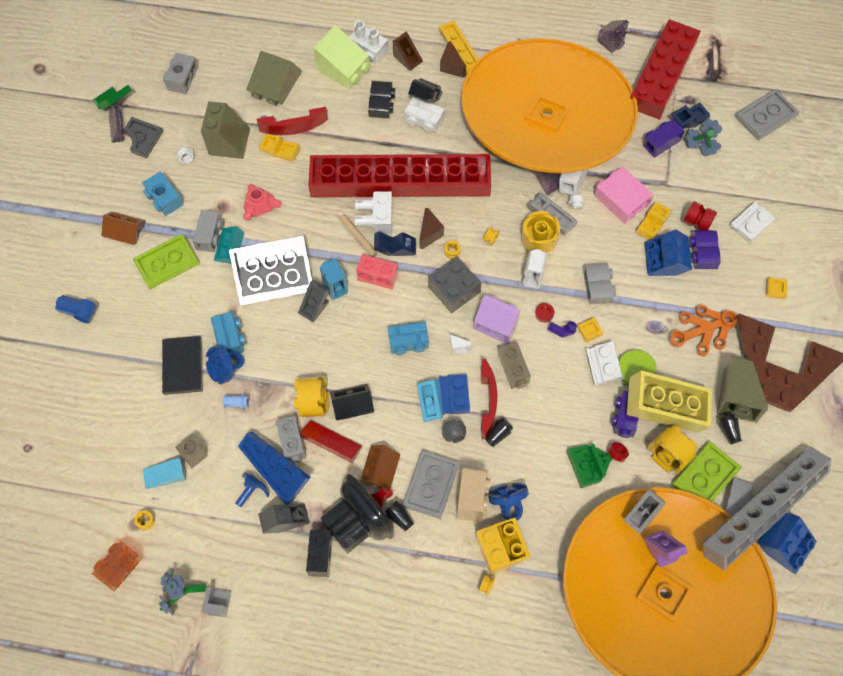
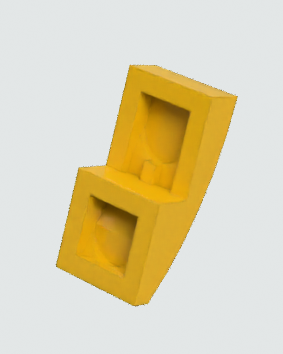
(277, 147)
(654, 221)

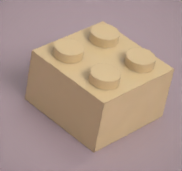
(471, 496)

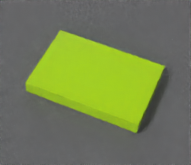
(166, 261)
(707, 473)

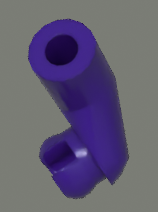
(563, 331)

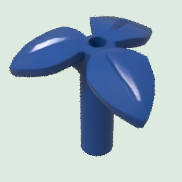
(251, 484)

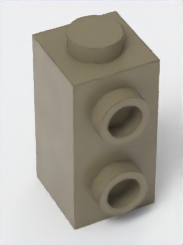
(514, 366)

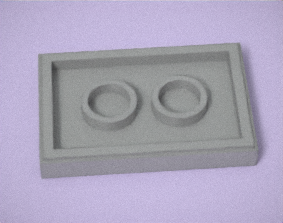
(767, 114)
(431, 484)

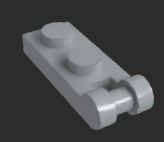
(566, 221)

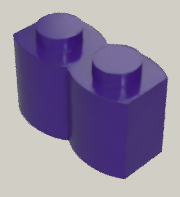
(705, 249)

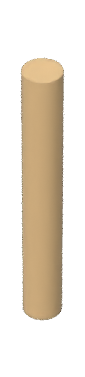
(360, 238)

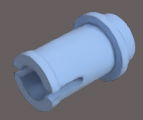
(236, 401)

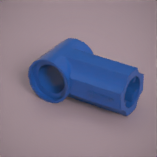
(80, 310)

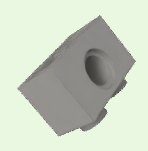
(180, 73)

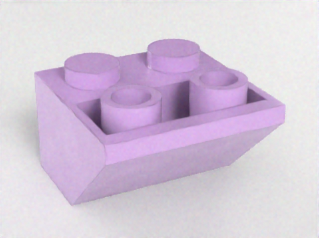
(496, 319)

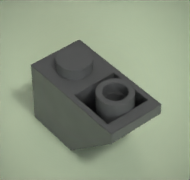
(283, 518)

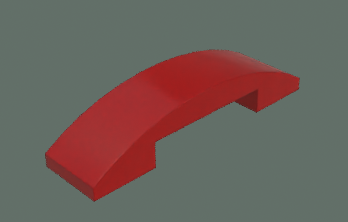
(295, 125)
(488, 377)

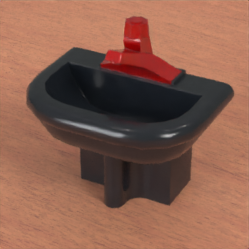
(358, 515)

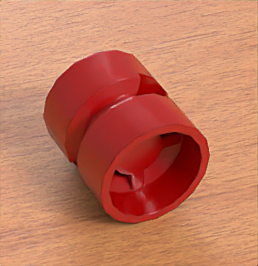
(699, 216)

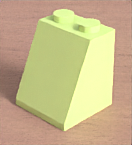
(341, 58)

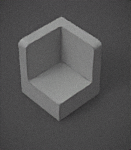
(216, 602)

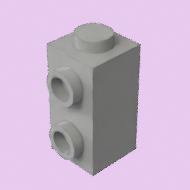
(207, 230)
(290, 439)

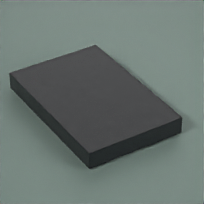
(182, 365)

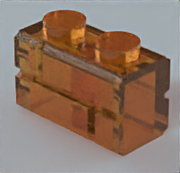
(116, 565)

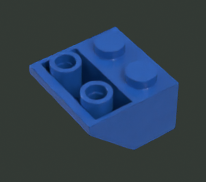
(668, 254)
(788, 542)

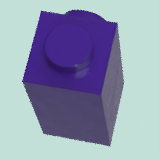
(663, 138)
(624, 424)

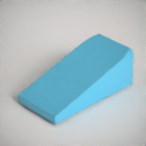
(430, 400)
(164, 473)

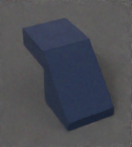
(691, 117)
(395, 246)

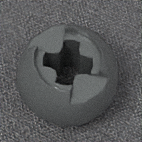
(453, 431)

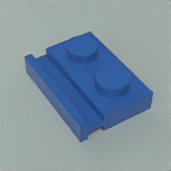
(454, 394)

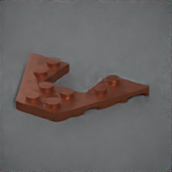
(781, 386)

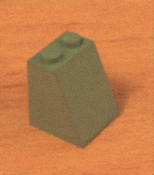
(272, 78)
(224, 131)
(742, 391)

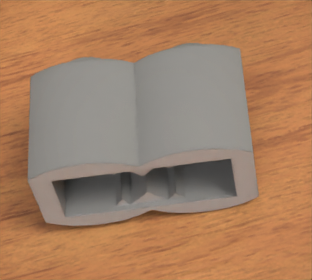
(598, 283)

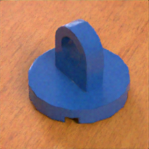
(220, 363)
(509, 497)

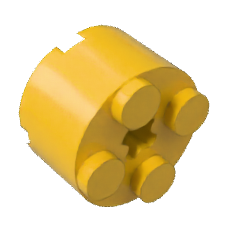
(540, 232)
(311, 396)
(673, 450)

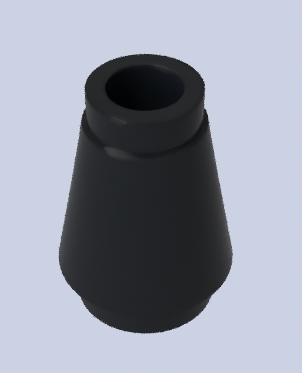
(731, 428)
(499, 432)
(399, 515)

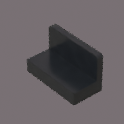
(352, 402)

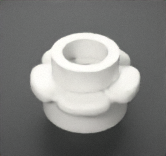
(185, 155)
(576, 201)

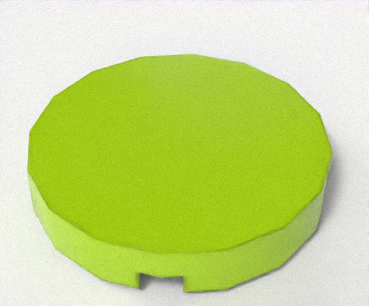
(634, 362)

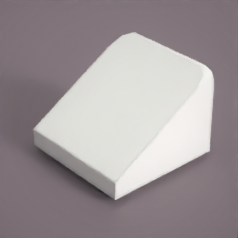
(459, 345)

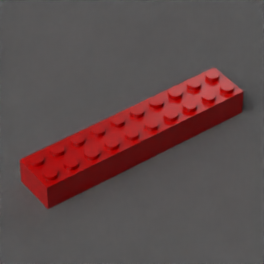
(401, 174)

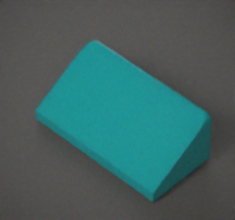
(229, 239)

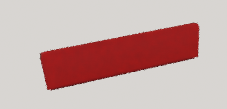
(331, 441)

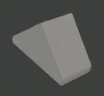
(645, 511)

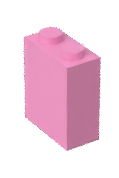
(623, 194)

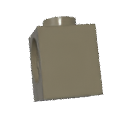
(191, 451)

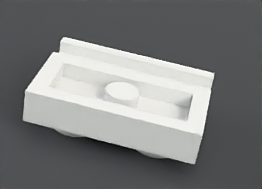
(752, 222)
(604, 363)

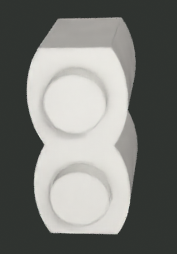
(534, 269)

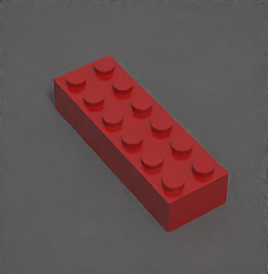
(664, 68)

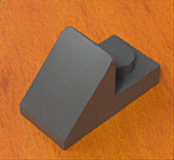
(314, 301)

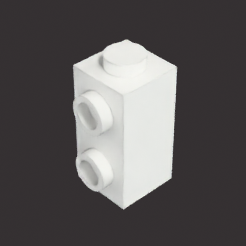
(571, 182)

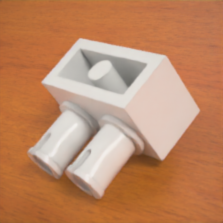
(370, 41)
(381, 207)

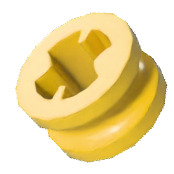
(491, 236)
(451, 254)
(148, 524)
(486, 585)

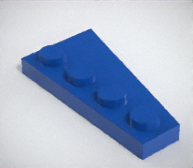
(275, 468)

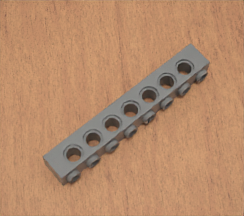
(766, 508)

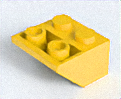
(502, 546)

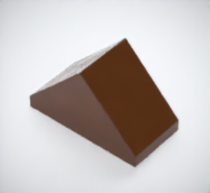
(406, 52)
(452, 62)
(431, 229)

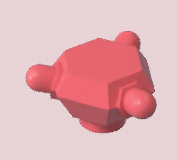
(258, 202)

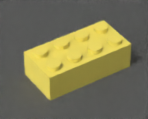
(669, 401)

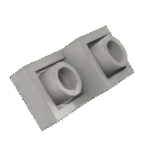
(739, 494)

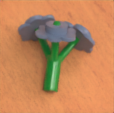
(710, 131)
(176, 589)

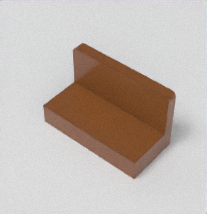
(121, 227)
(380, 467)

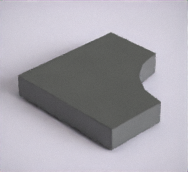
(143, 136)

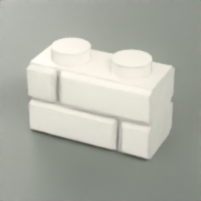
(424, 115)

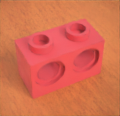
(377, 271)

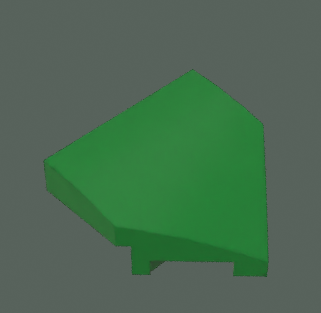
(110, 96)
(589, 464)

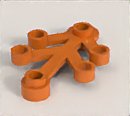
(706, 328)

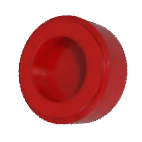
(544, 312)
(618, 452)

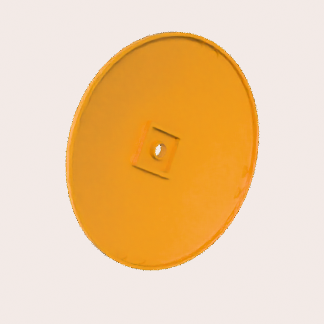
(580, 89)
(709, 624)

